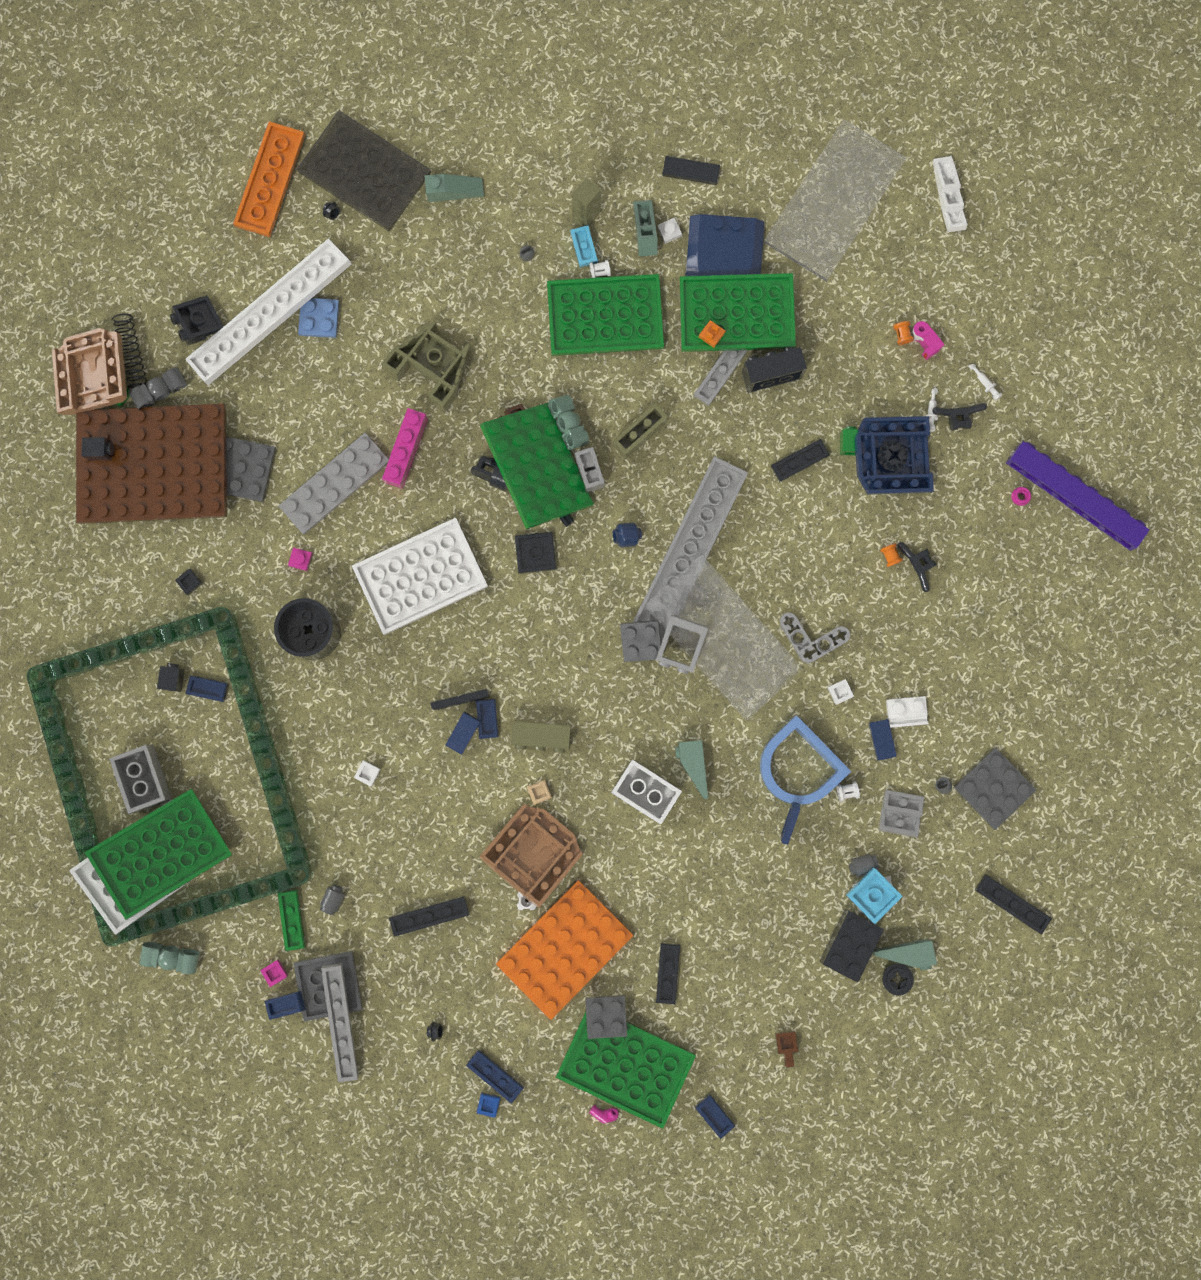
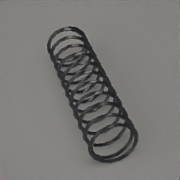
(133, 349)

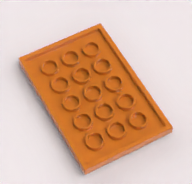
(564, 949)

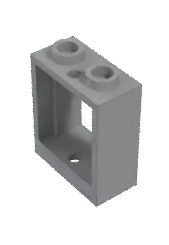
(689, 625)

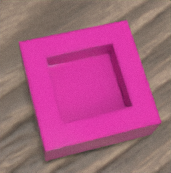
(300, 559)
(274, 973)

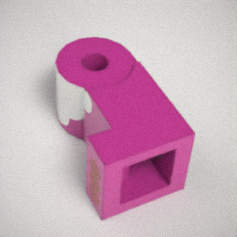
(927, 338)

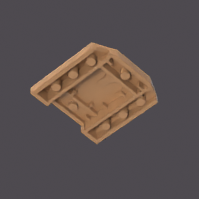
(89, 372)
(533, 853)

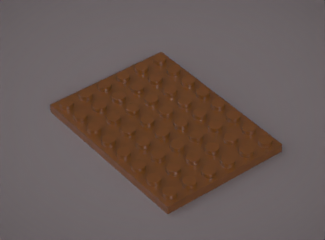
(162, 465)

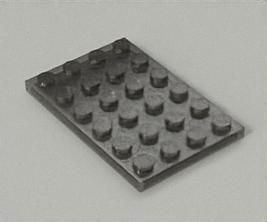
(363, 170)

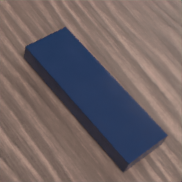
(495, 1076)

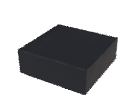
(188, 582)

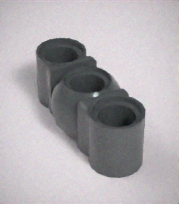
(158, 388)

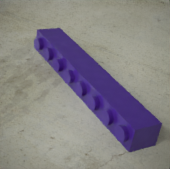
(1077, 496)

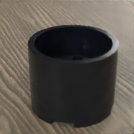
(292, 627)

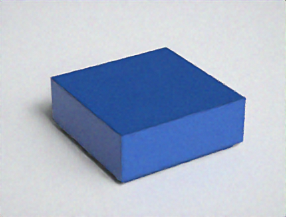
(488, 1105)

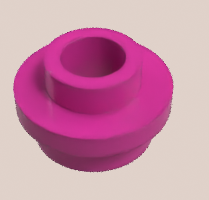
(1025, 492)

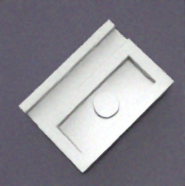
(907, 711)

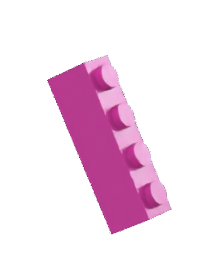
(405, 448)

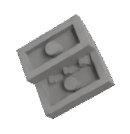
(901, 813)

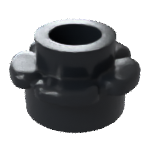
(331, 210)
(435, 1031)

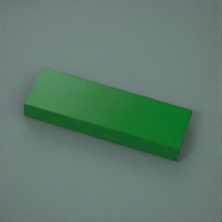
(291, 920)

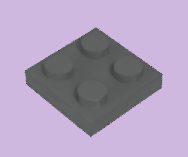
(640, 640)
(606, 1016)

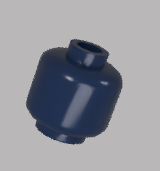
(626, 534)

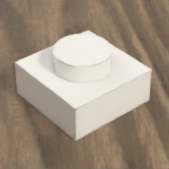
(669, 230)
(840, 692)
(367, 773)

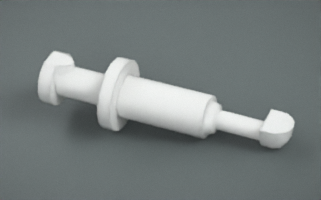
(987, 383)
(932, 403)

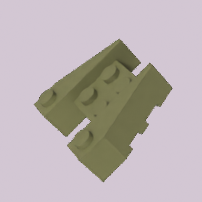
(432, 358)

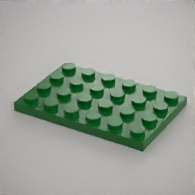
(749, 307)
(605, 315)
(536, 465)
(158, 854)
(629, 1072)

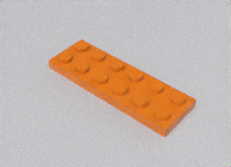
(269, 179)

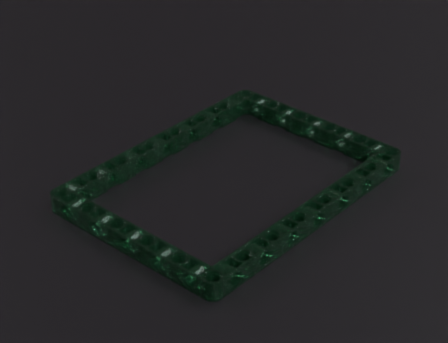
(261, 745)

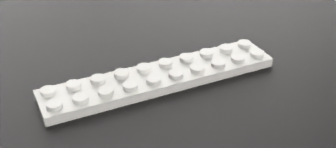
(268, 311)

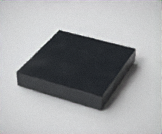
(535, 552)

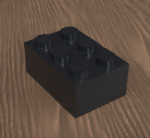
(773, 369)
(851, 945)

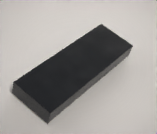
(691, 170)
(800, 460)
(461, 699)
(667, 973)

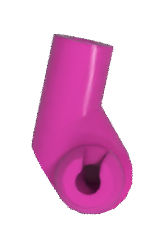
(604, 1116)

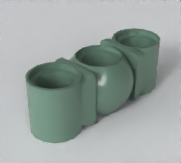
(568, 422)
(169, 957)

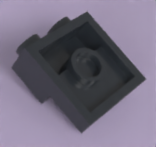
(195, 320)

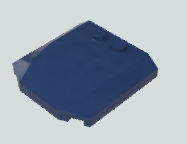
(724, 245)
(908, 431)

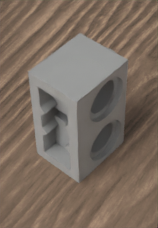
(589, 469)

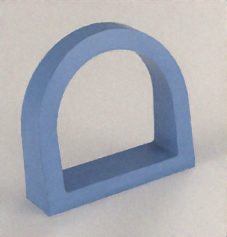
(765, 761)

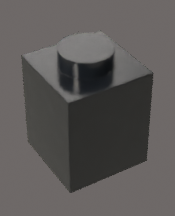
(97, 448)
(170, 677)

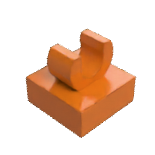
(712, 334)

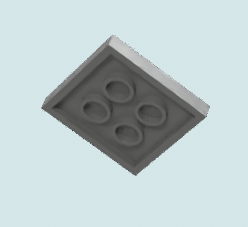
(248, 468)
(994, 788)
(311, 984)

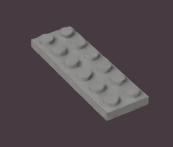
(334, 483)

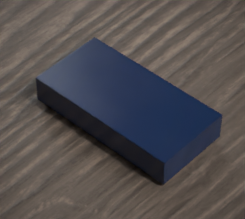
(206, 688)
(488, 716)
(463, 733)
(882, 739)
(790, 823)
(284, 1005)
(715, 1116)

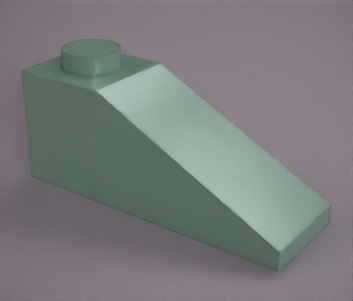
(452, 187)
(645, 228)
(692, 760)
(915, 954)

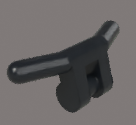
(964, 412)
(914, 560)

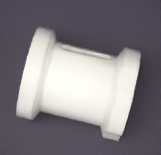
(600, 269)
(848, 791)

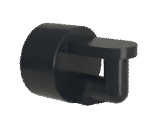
(495, 478)

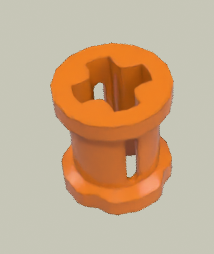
(903, 333)
(891, 555)

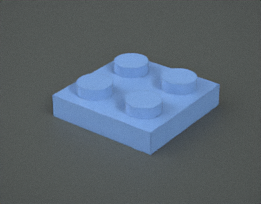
(319, 318)

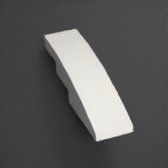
(949, 194)

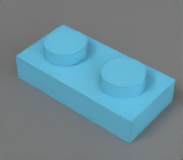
(583, 246)

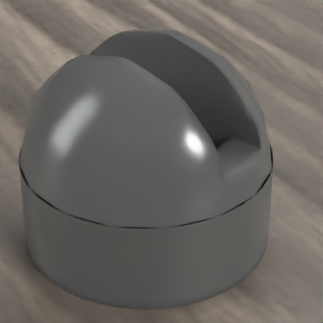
(528, 256)
(943, 785)

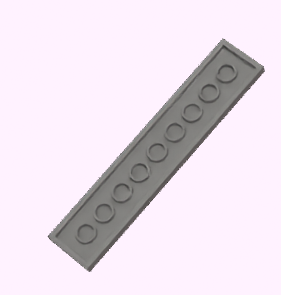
(698, 527)

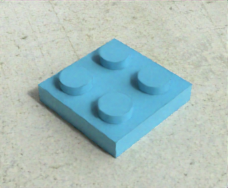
(874, 895)

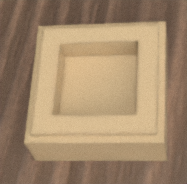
(539, 792)

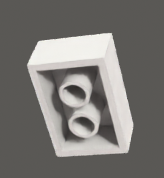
(646, 792)

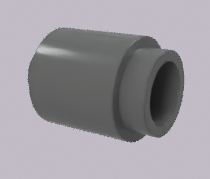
(863, 864)
(332, 899)

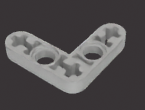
(807, 644)

